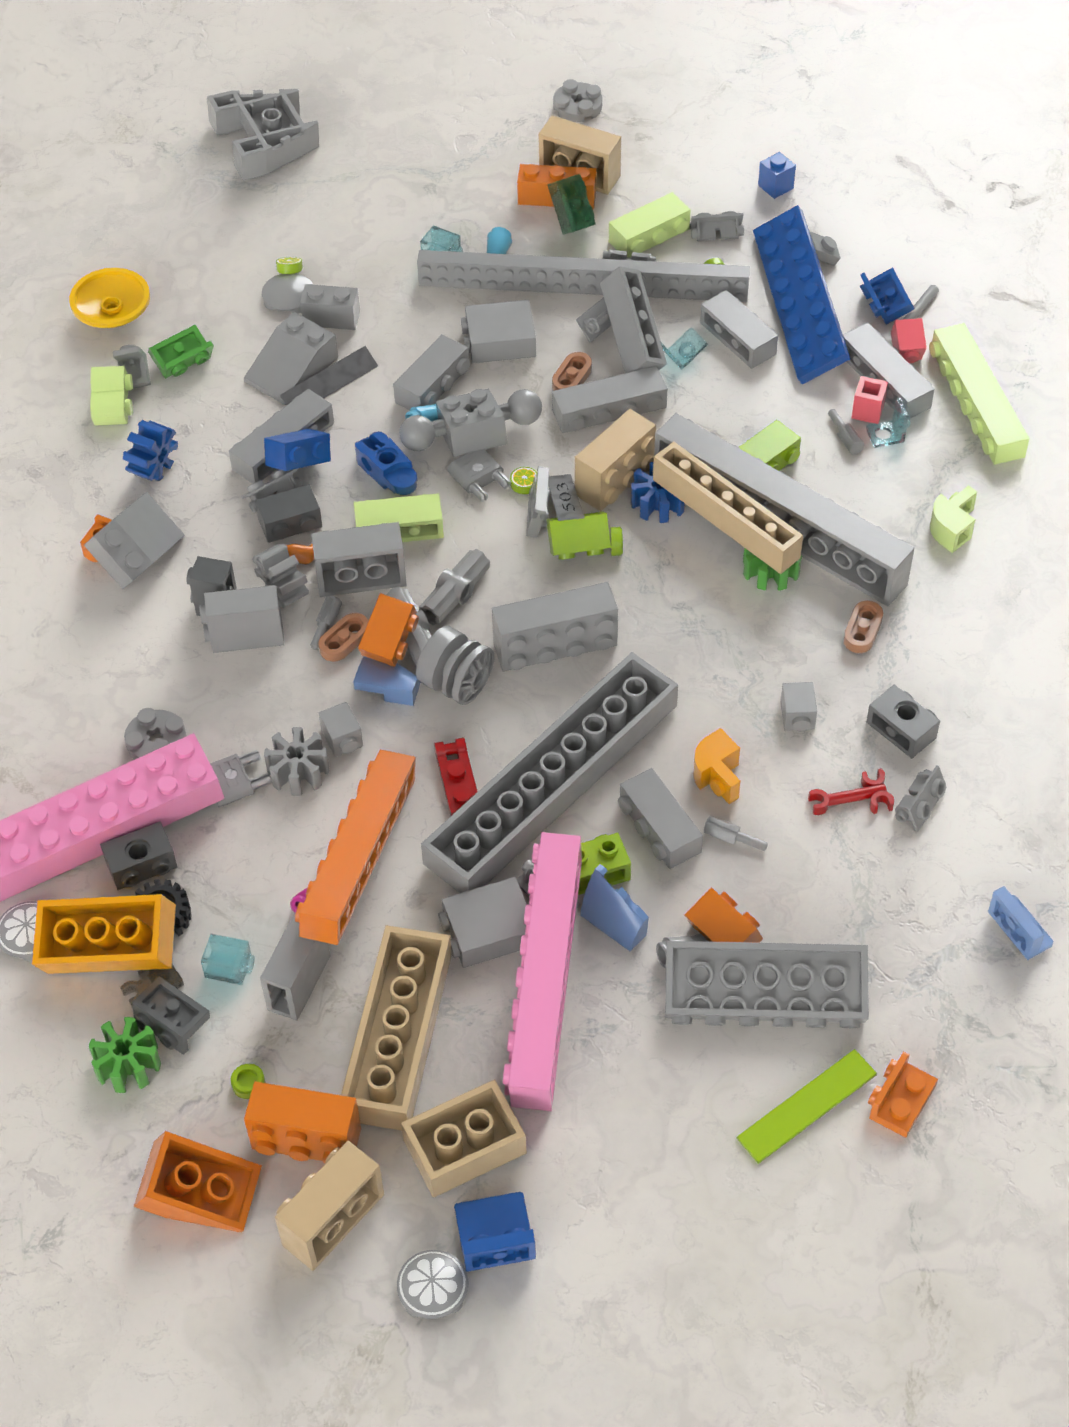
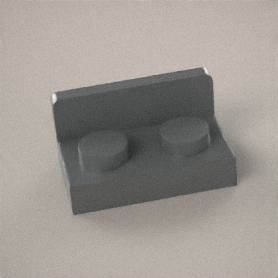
(169, 1014)

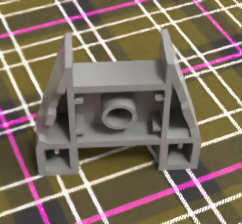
(272, 127)

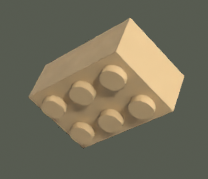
(581, 146)
(612, 458)
(464, 1138)
(329, 1204)

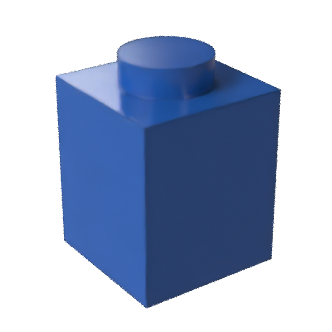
(776, 175)

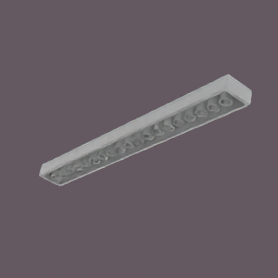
(577, 274)

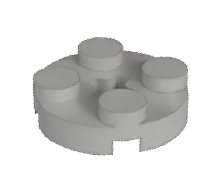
(588, 96)
(149, 723)

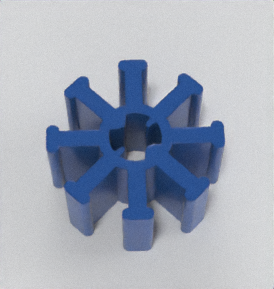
(150, 450)
(652, 497)

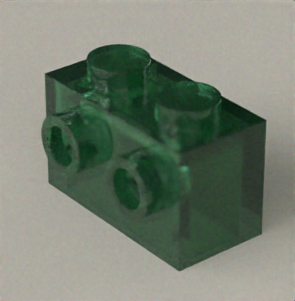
(571, 204)

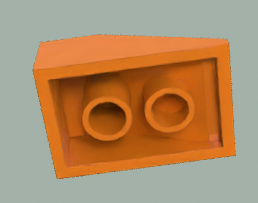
(197, 1184)

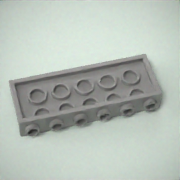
(766, 983)

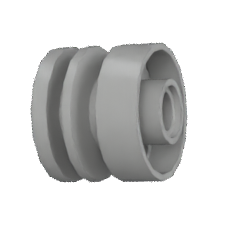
(455, 665)

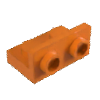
(902, 1096)

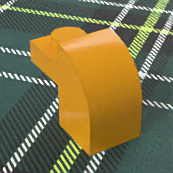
(713, 765)

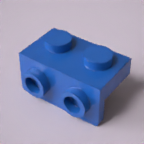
(888, 296)

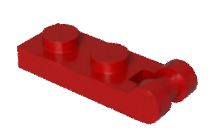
(455, 774)

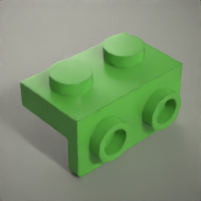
(181, 351)

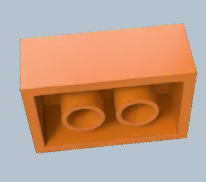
(300, 1121)

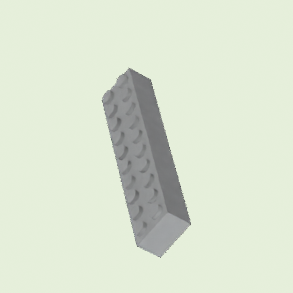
(831, 534)
(549, 775)

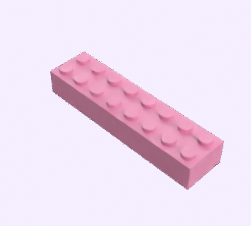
(74, 823)
(543, 972)

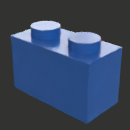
(297, 449)

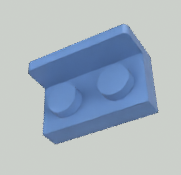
(1018, 923)

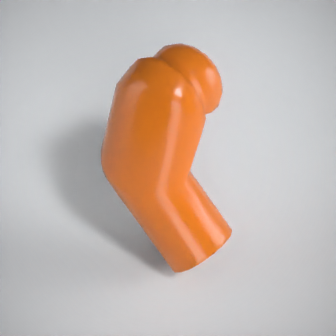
(303, 553)

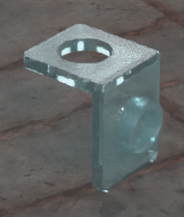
(685, 348)
(896, 427)

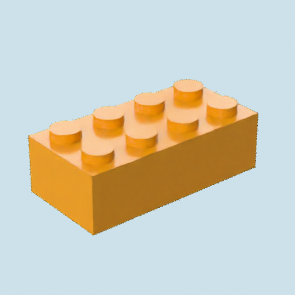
(104, 934)

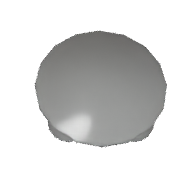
(284, 292)

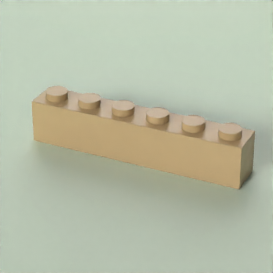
(727, 507)

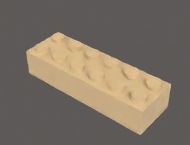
(397, 1025)

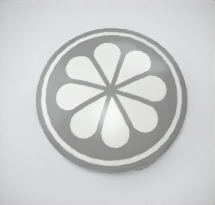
(18, 930)
(432, 1284)

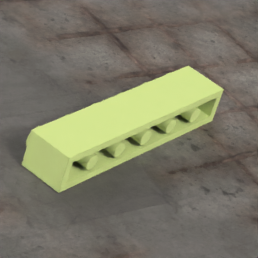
(979, 394)

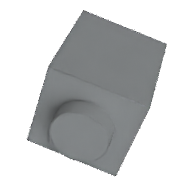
(798, 706)
(340, 729)

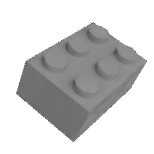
(359, 559)

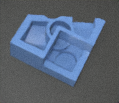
(394, 682)
(613, 911)

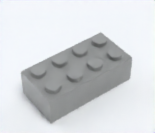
(555, 626)

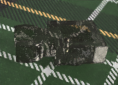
(148, 977)

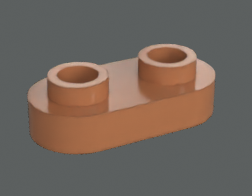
(572, 371)
(861, 628)
(341, 637)

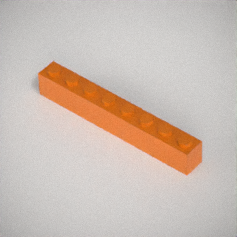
(356, 848)

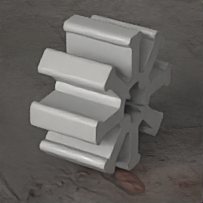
(280, 569)
(296, 761)

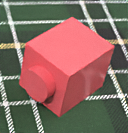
(909, 339)
(869, 400)

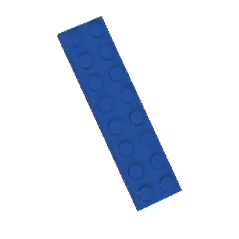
(801, 295)

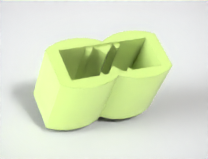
(110, 395)

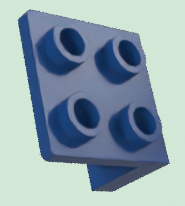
(495, 1231)

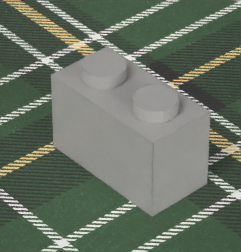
(331, 306)

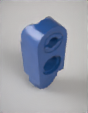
(386, 463)

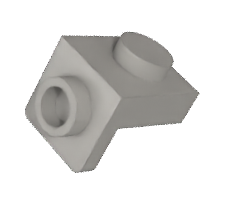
(825, 248)
(135, 364)

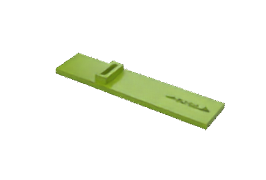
(806, 1106)

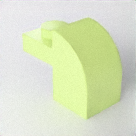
(951, 519)

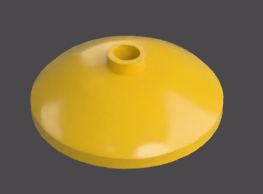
(109, 297)

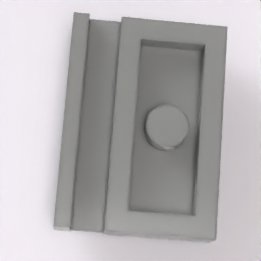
(538, 502)

